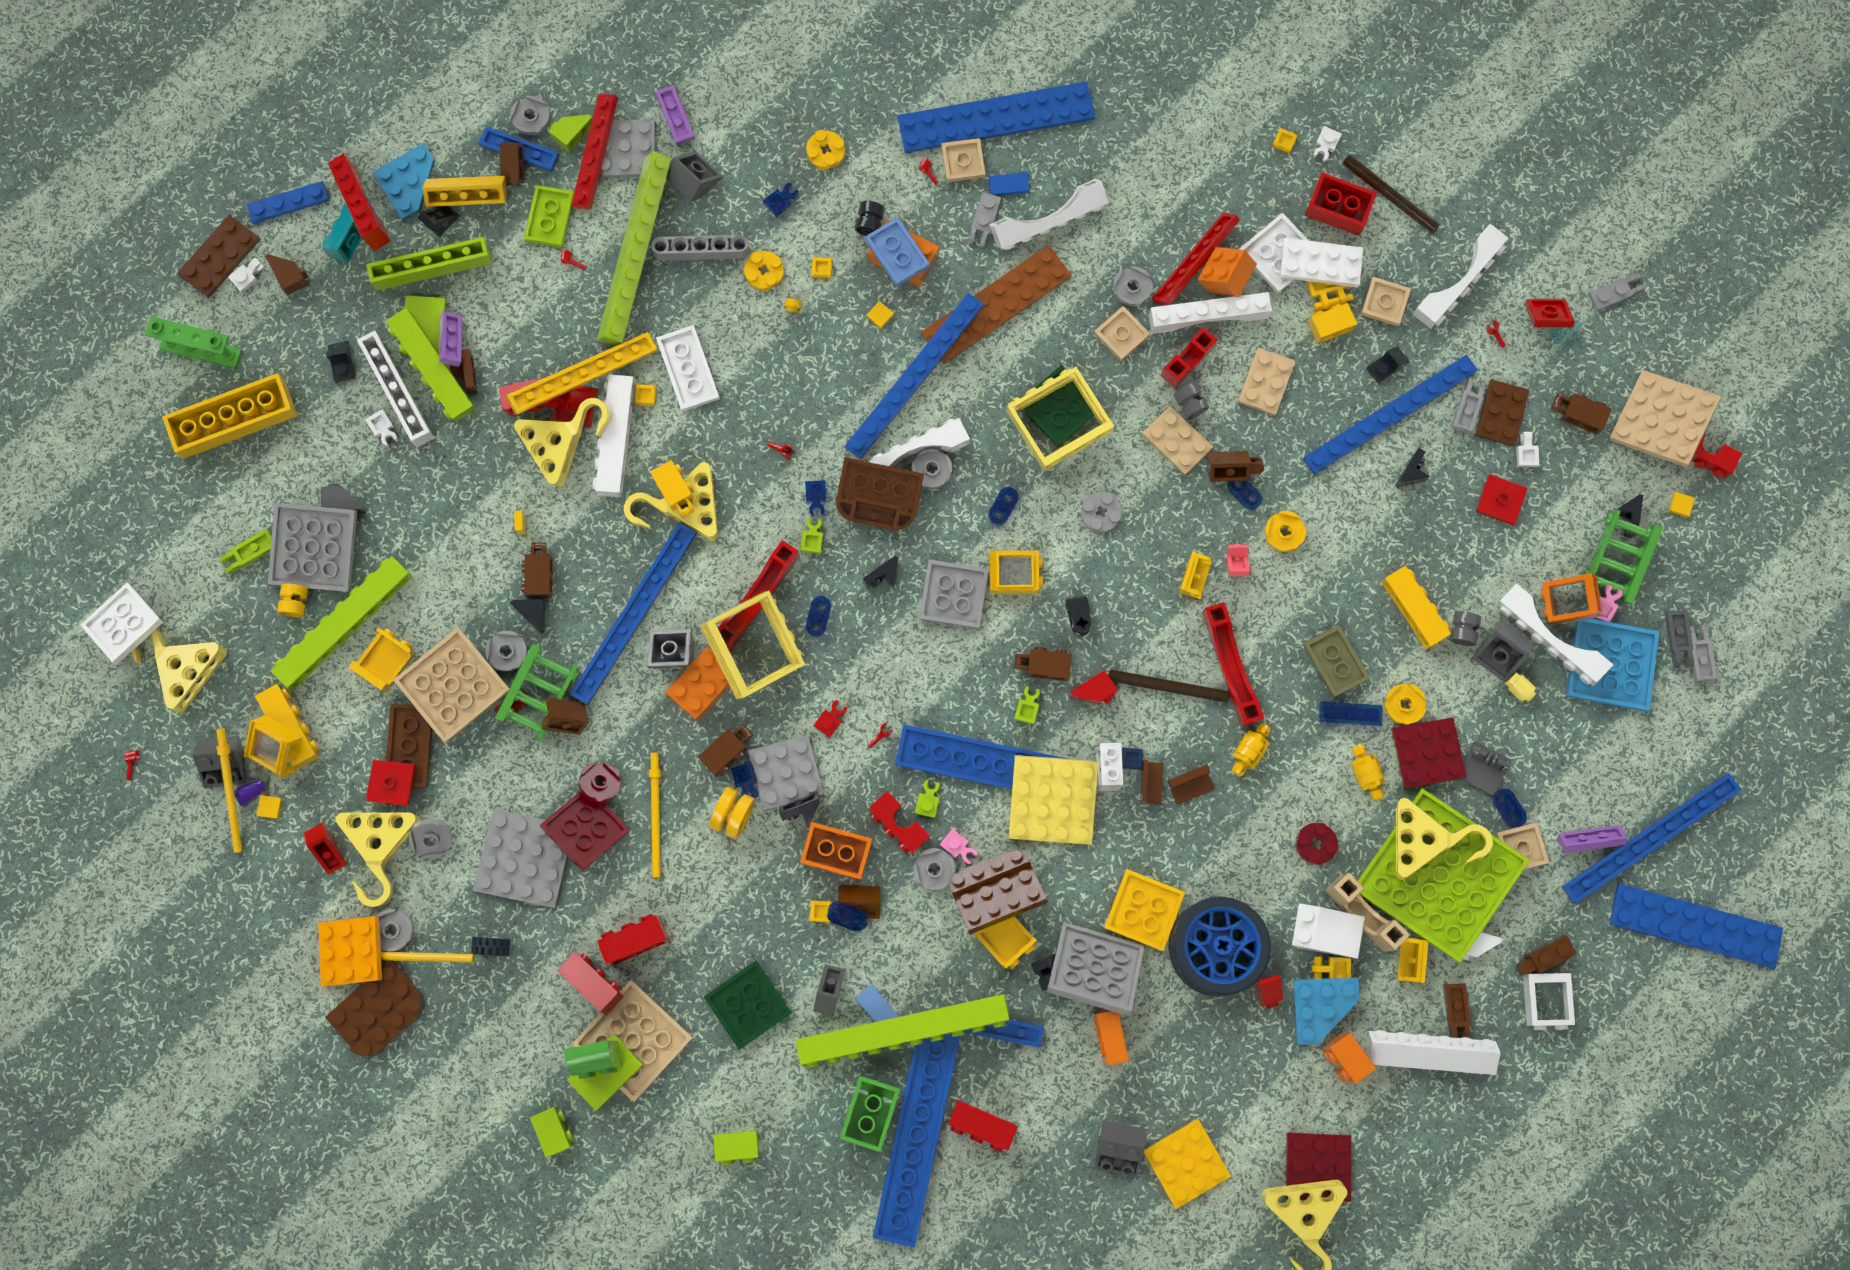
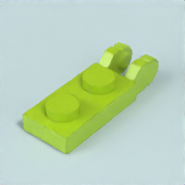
(248, 551)

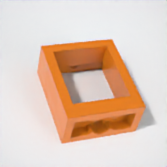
(1593, 599)
(1110, 1037)

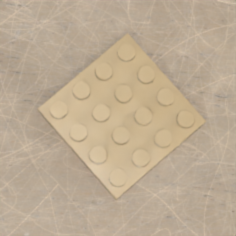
(1665, 418)
(452, 685)
(645, 1031)

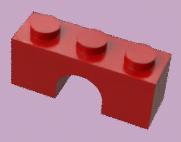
(1189, 358)
(1721, 463)
(884, 811)

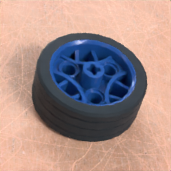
(1251, 929)

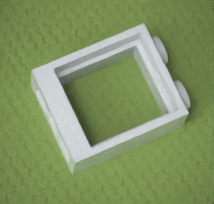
(1110, 761)
(1530, 1000)

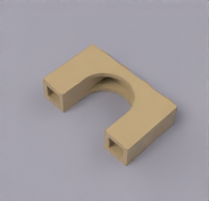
(1384, 933)

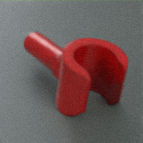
(924, 167)
(566, 259)
(1495, 333)
(783, 449)
(880, 735)
(130, 757)

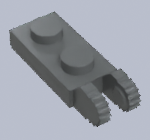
(1679, 637)

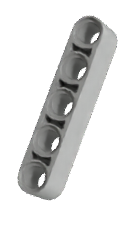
(692, 242)

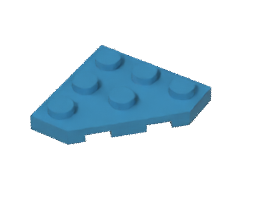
(405, 178)
(1322, 1005)

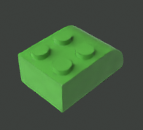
(592, 1058)
(869, 1113)

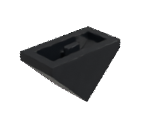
(532, 611)

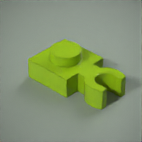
(812, 539)
(1027, 709)
(927, 802)

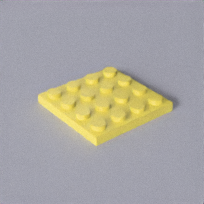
(1053, 799)

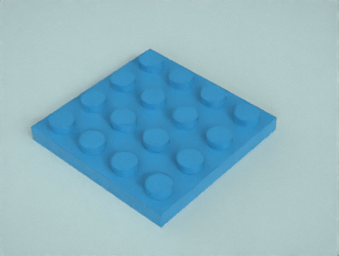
(1633, 660)

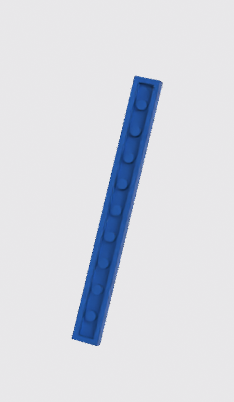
(914, 376)
(1390, 414)
(633, 614)
(1651, 838)

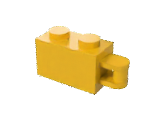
(673, 487)

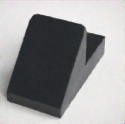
(438, 219)
(341, 361)
(1388, 364)
(1411, 473)
(1632, 512)
(887, 570)
(806, 806)

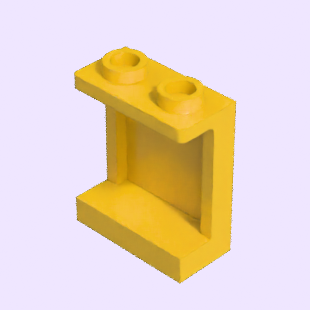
(383, 660)
(1007, 941)

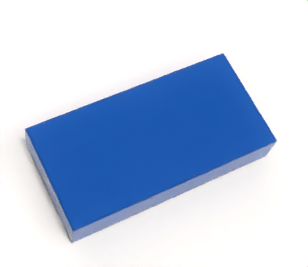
(1009, 184)

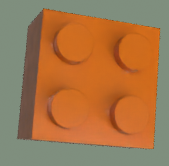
(1227, 271)
(1348, 1058)

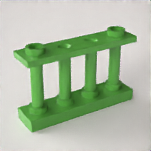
(193, 342)
(1643, 554)
(525, 675)

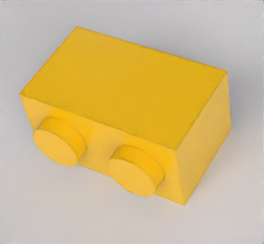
(1332, 322)

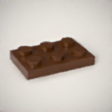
(1502, 412)

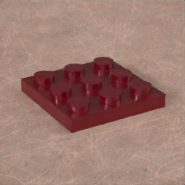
(1428, 753)
(584, 830)
(1318, 1159)

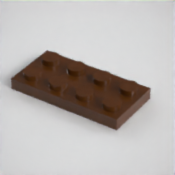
(218, 256)
(410, 741)

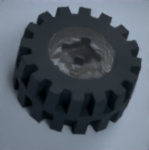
(490, 946)

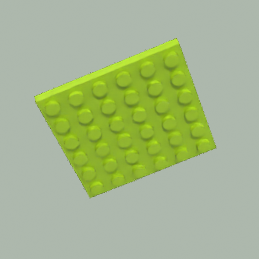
(1445, 897)

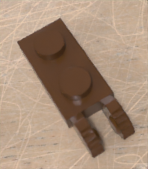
(1457, 1009)

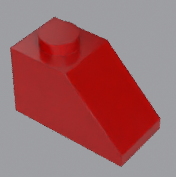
(1095, 690)
(324, 848)
(1269, 991)

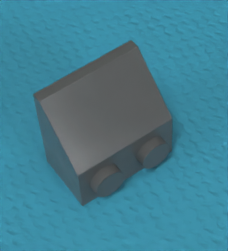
(692, 175)
(670, 649)
(1503, 651)

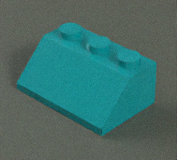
(343, 237)

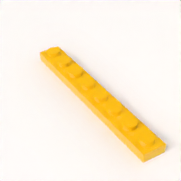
(581, 373)

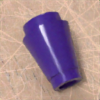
(247, 793)

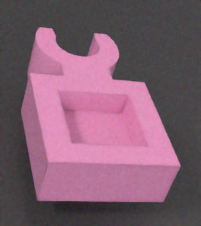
(1608, 605)
(955, 845)

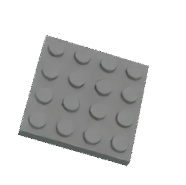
(312, 547)
(520, 861)
(1096, 969)

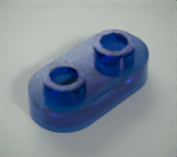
(1242, 494)
(1002, 506)
(818, 617)
(1509, 807)
(848, 916)

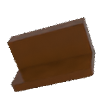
(512, 162)
(465, 372)
(565, 716)
(1151, 782)
(1191, 784)
(863, 898)

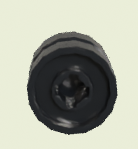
(870, 216)
(1039, 969)

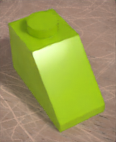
(570, 130)

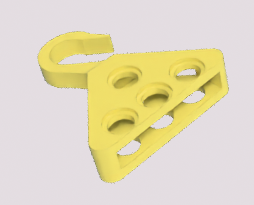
(570, 433)
(693, 520)
(192, 662)
(1423, 825)
(363, 840)
(1320, 1208)

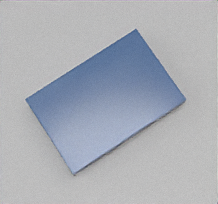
(897, 252)

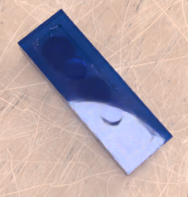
(1350, 713)

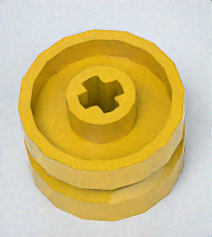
(731, 814)

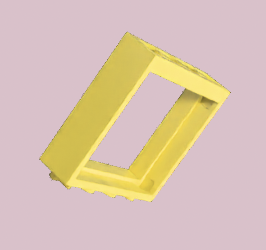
(1049, 386)
(725, 659)

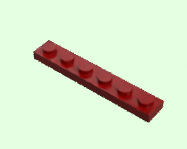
(594, 151)
(1195, 259)

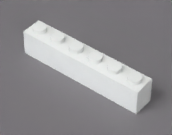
(395, 389)
(615, 437)
(1432, 1052)

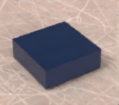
(1132, 758)

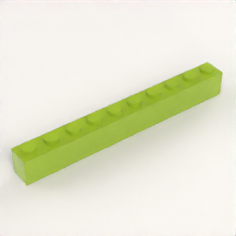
(633, 249)
(903, 1030)

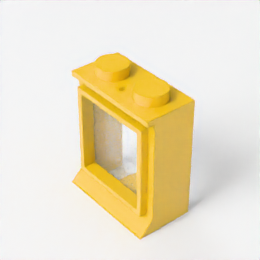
(1015, 572)
(270, 745)

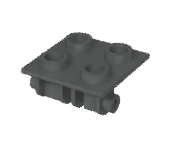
(1485, 768)

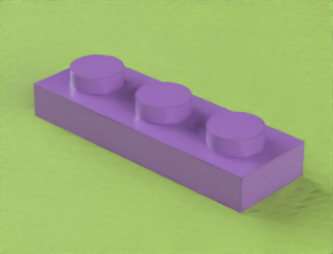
(675, 115)
(450, 339)
(1592, 839)

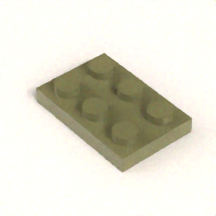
(1336, 661)

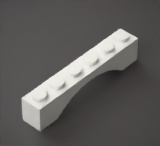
(1085, 199)
(1485, 247)
(1178, 316)
(945, 438)
(1587, 663)

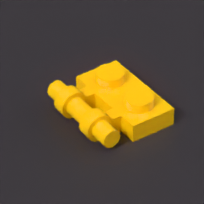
(1322, 289)
(1337, 967)

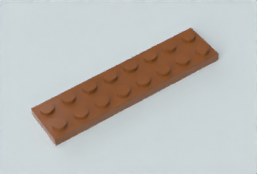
(1007, 298)

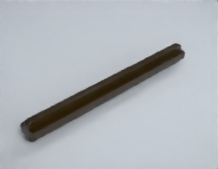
(1391, 194)
(1169, 686)

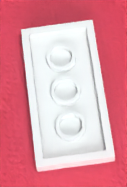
(1321, 262)
(687, 368)

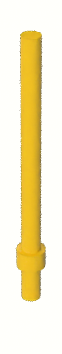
(223, 750)
(655, 774)
(428, 957)

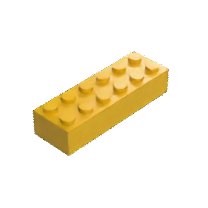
(229, 416)

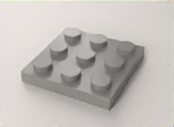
(627, 148)
(953, 594)
(785, 772)

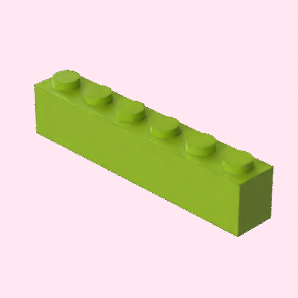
(429, 264)
(426, 360)

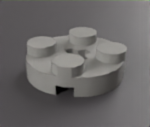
(526, 106)
(1135, 297)
(939, 460)
(1103, 501)
(499, 643)
(434, 828)
(939, 858)
(404, 930)

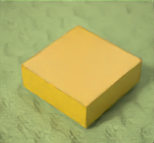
(1284, 140)
(821, 267)
(880, 315)
(645, 395)
(1681, 504)
(520, 522)
(269, 807)
(818, 911)

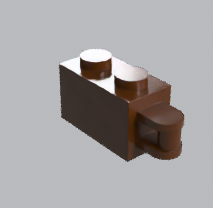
(1582, 412)
(1232, 466)
(537, 572)
(1045, 663)
(725, 751)
(1546, 956)

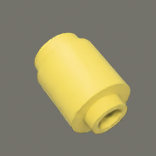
(1520, 687)

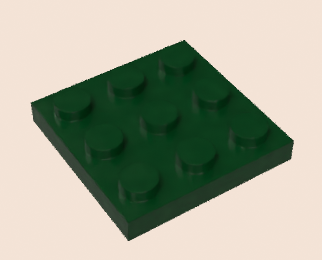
(1060, 412)
(747, 1005)

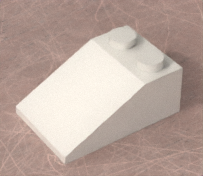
(1328, 931)

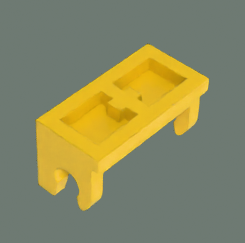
(1195, 575)
(1413, 960)

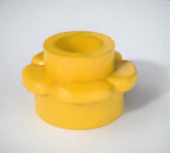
(792, 305)

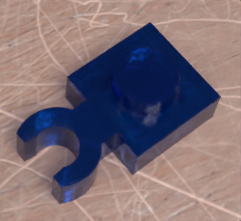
(779, 201)
(816, 494)
(744, 777)

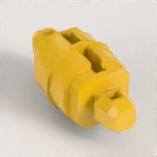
(1251, 749)
(1368, 772)

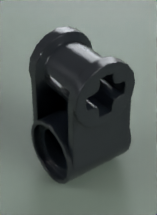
(1077, 613)

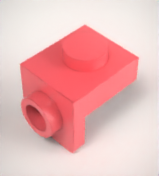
(1237, 560)

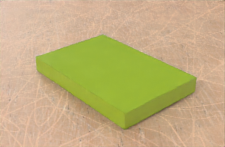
(549, 216)
(427, 313)
(602, 1087)

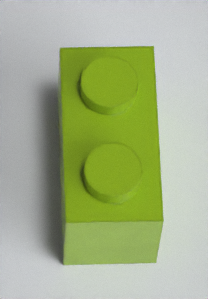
(552, 1131)
(736, 1146)

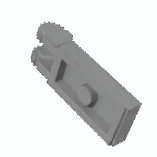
(984, 216)
(1615, 292)
(1468, 408)
(1703, 658)

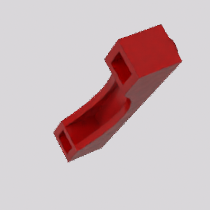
(362, 212)
(770, 578)
(1226, 651)

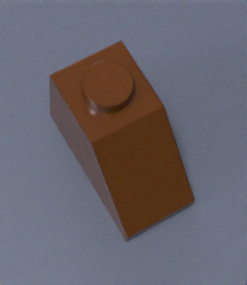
(288, 274)

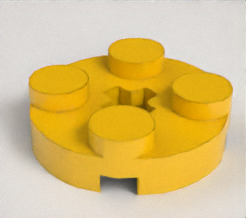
(823, 139)
(768, 280)
(1295, 527)
(1393, 704)

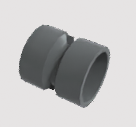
(1191, 401)
(1465, 628)

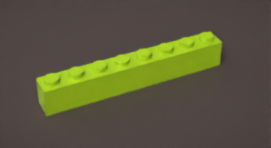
(341, 623)

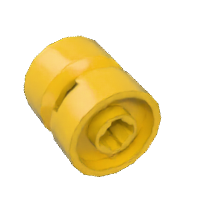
(290, 607)

